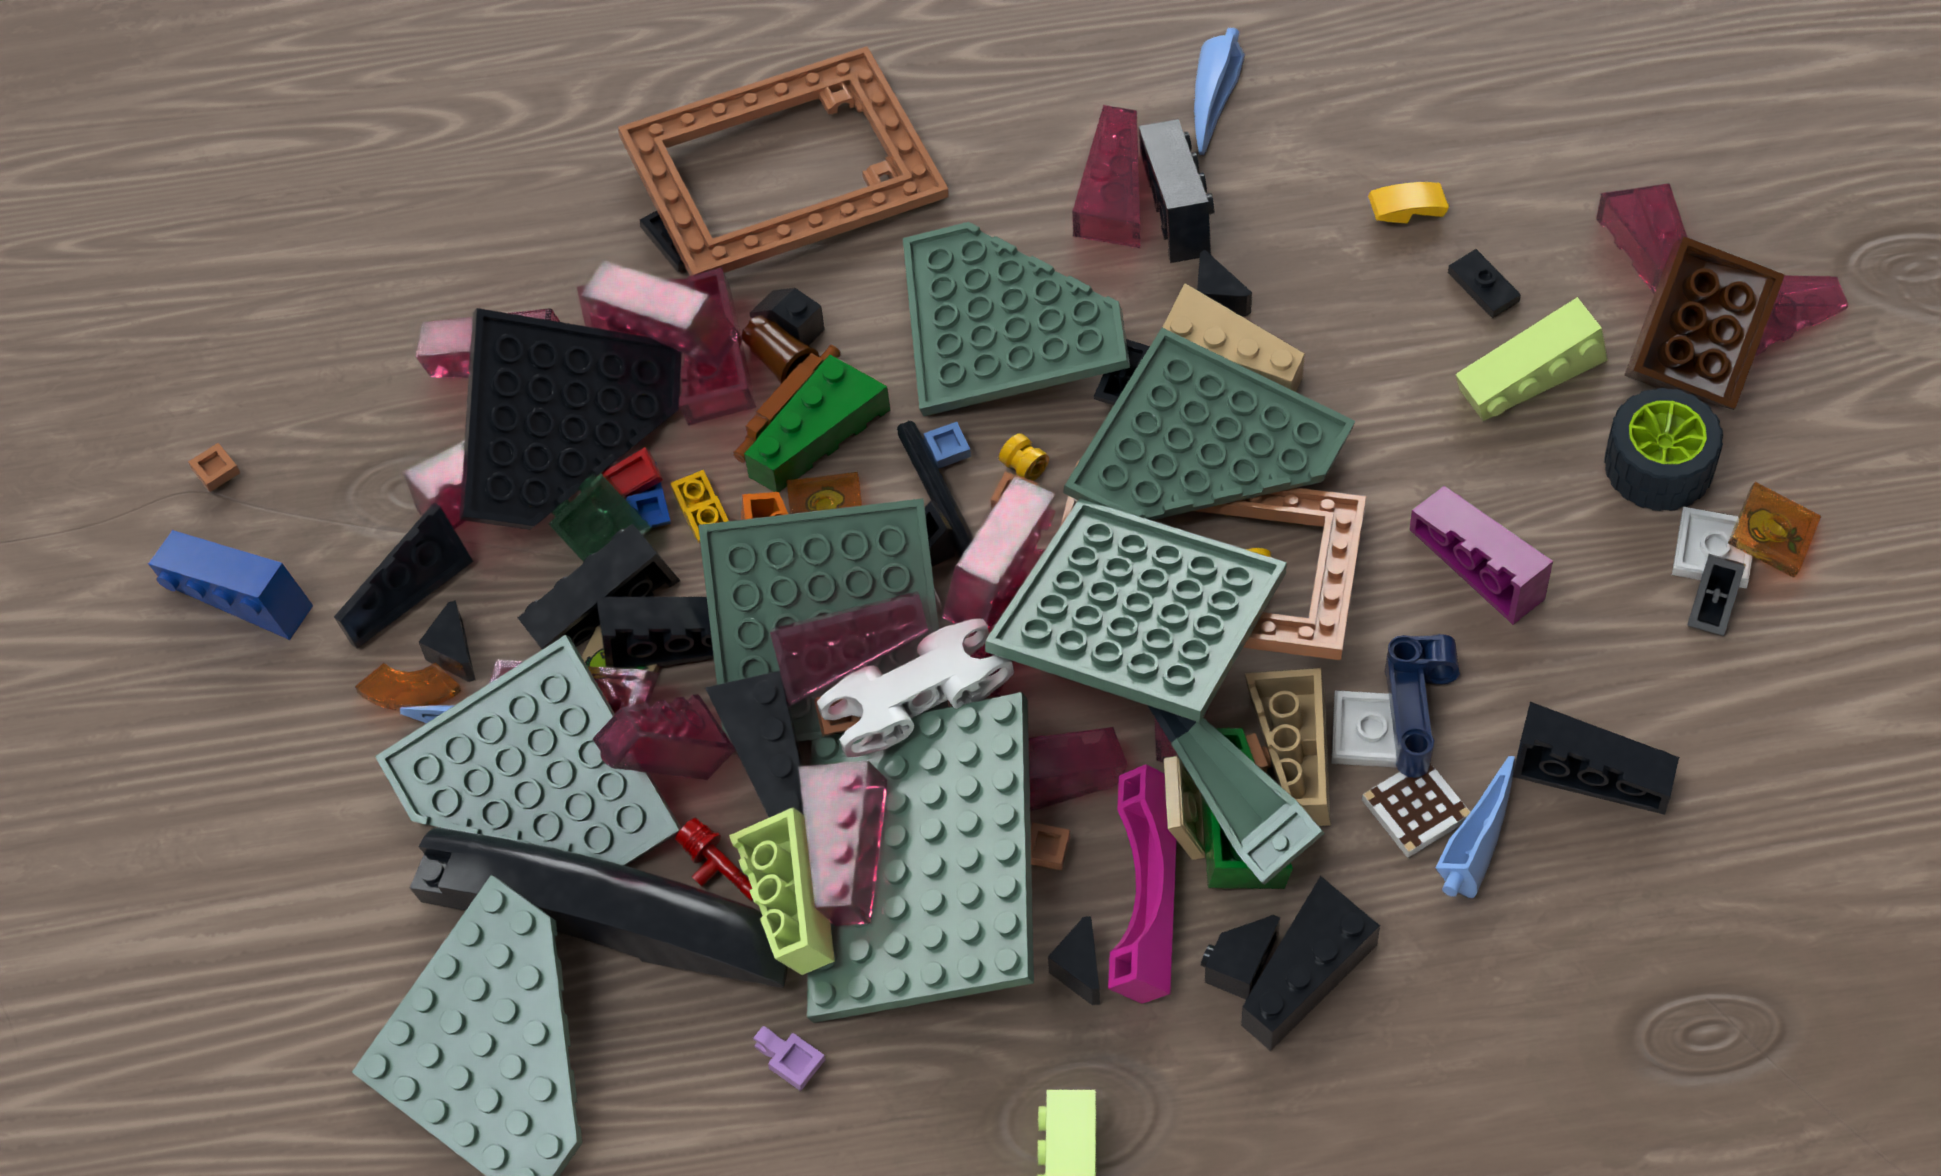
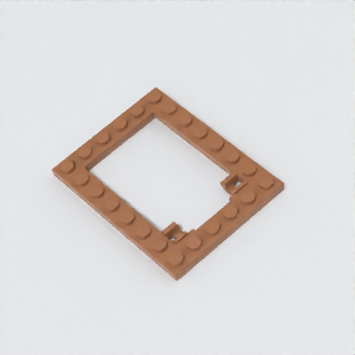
(841, 79)
(1342, 519)

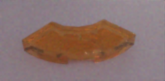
(406, 689)

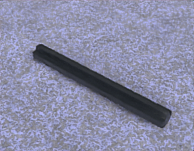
(935, 484)

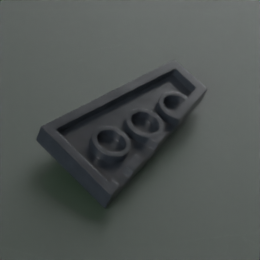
(409, 573)

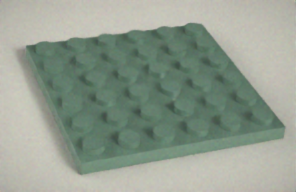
(806, 567)
(1137, 609)

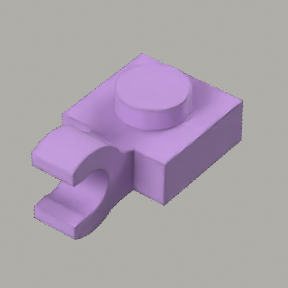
(791, 1060)

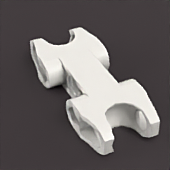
(894, 698)

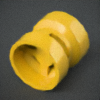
(1025, 459)

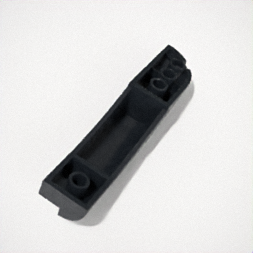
(604, 904)

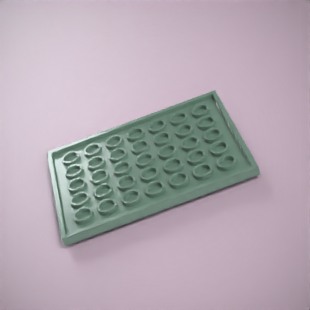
(949, 868)

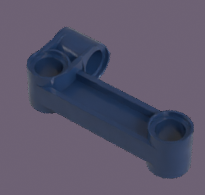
(1408, 667)

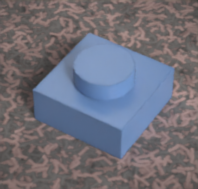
(947, 445)

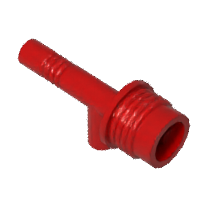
(701, 843)

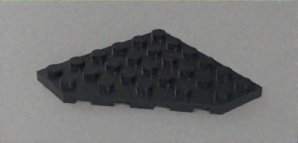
(553, 410)

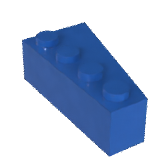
(232, 581)

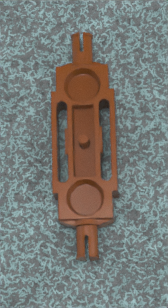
(780, 398)

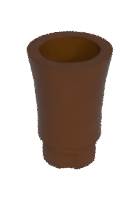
(775, 346)

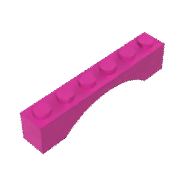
(1144, 955)

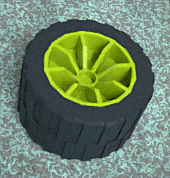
(1663, 449)

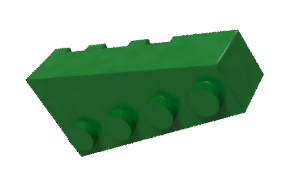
(814, 423)
(1223, 864)

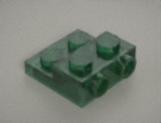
(595, 516)

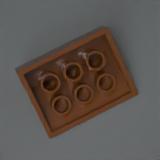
(1704, 323)

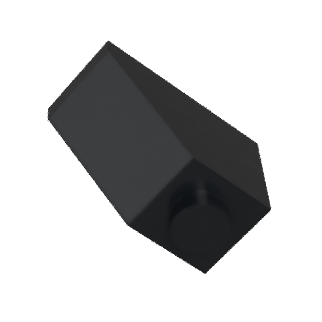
(793, 312)
(1240, 956)

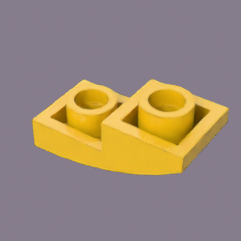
(1401, 201)
(698, 501)

